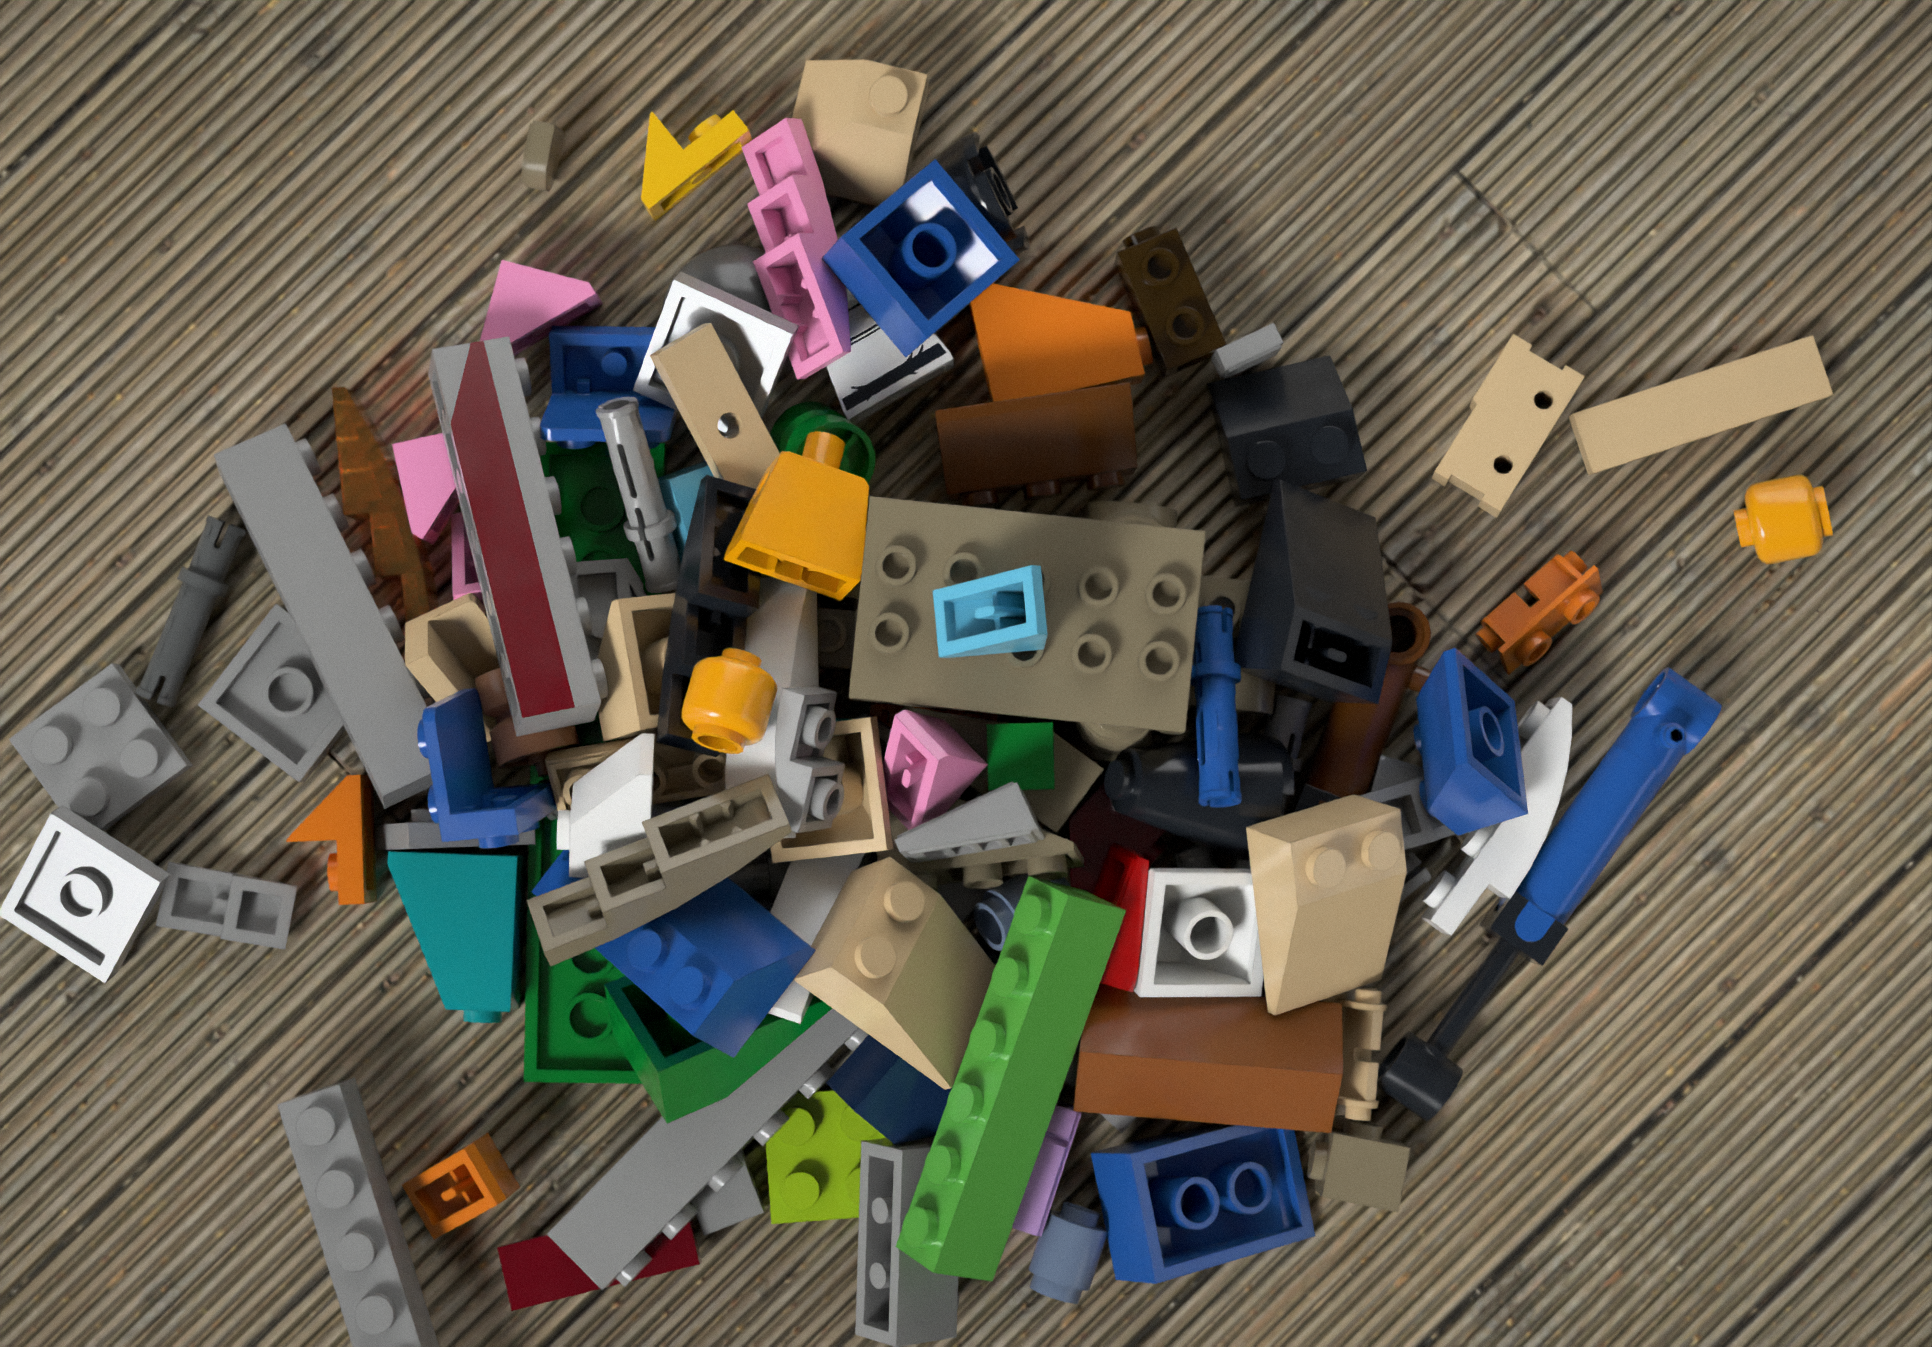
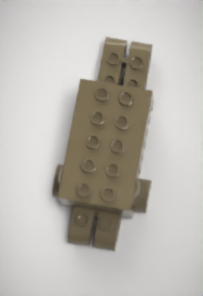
(1116, 611)

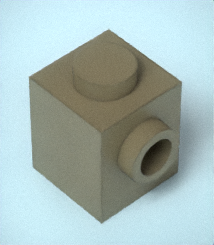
(1359, 1166)

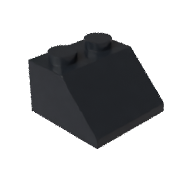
(1286, 427)

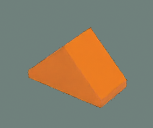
(461, 1186)

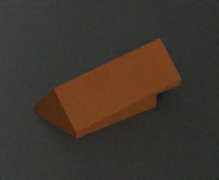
(1211, 1060)

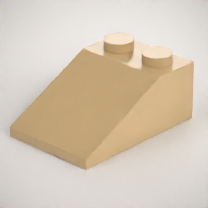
(1326, 897)
(901, 968)

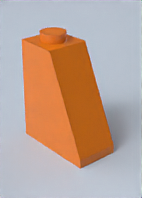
(1054, 343)

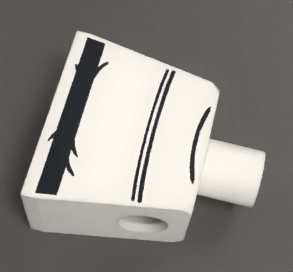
(876, 369)

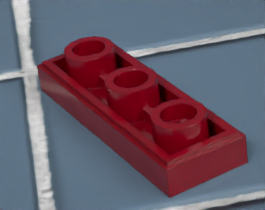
(542, 1272)

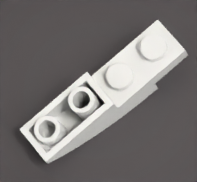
(1505, 851)

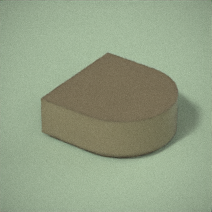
(541, 155)

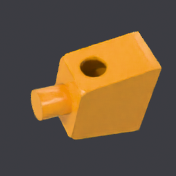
(806, 520)

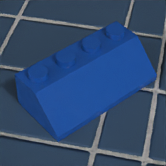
(707, 962)

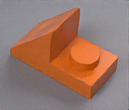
(348, 819)

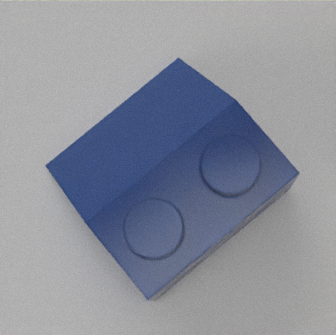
(920, 258)
(1468, 747)

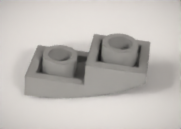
(806, 780)

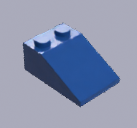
(1200, 1199)

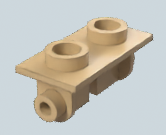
(1361, 1034)

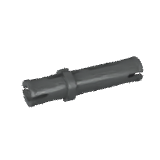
(191, 610)

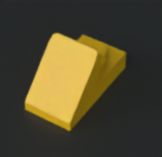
(677, 172)

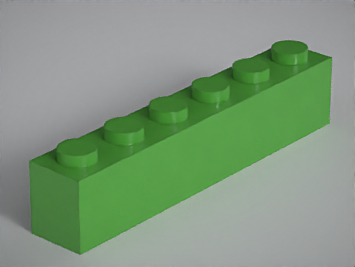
(1010, 1079)

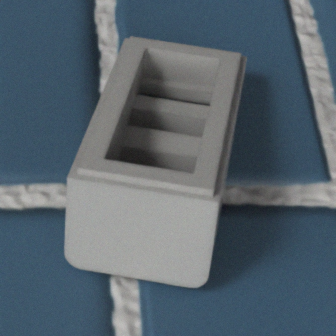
(984, 824)

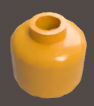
(1784, 519)
(729, 701)

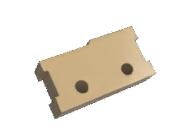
(1507, 424)

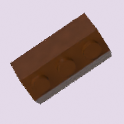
(1037, 444)

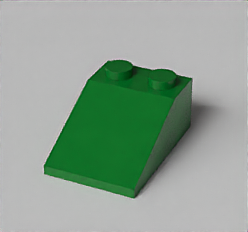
(681, 1069)

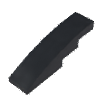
(708, 604)

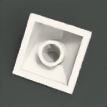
(1199, 935)

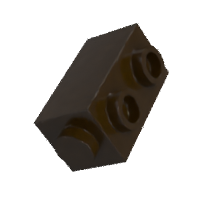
(1168, 299)

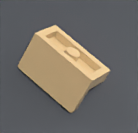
(451, 649)

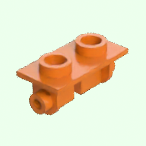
(1561, 598)

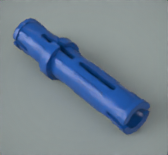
(1216, 720)

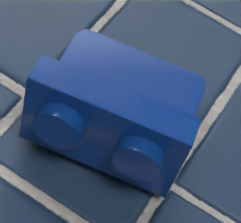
(590, 369)
(462, 780)

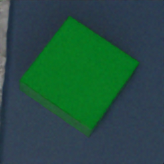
(1021, 755)

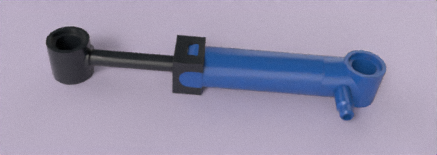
(1662, 729)

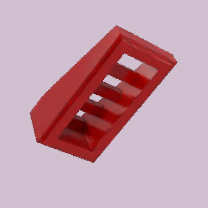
(1124, 885)

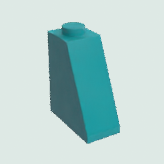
(468, 925)

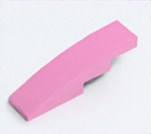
(796, 234)

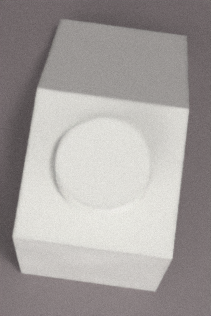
(609, 805)

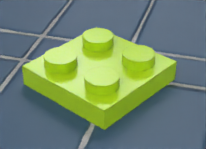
(817, 1160)

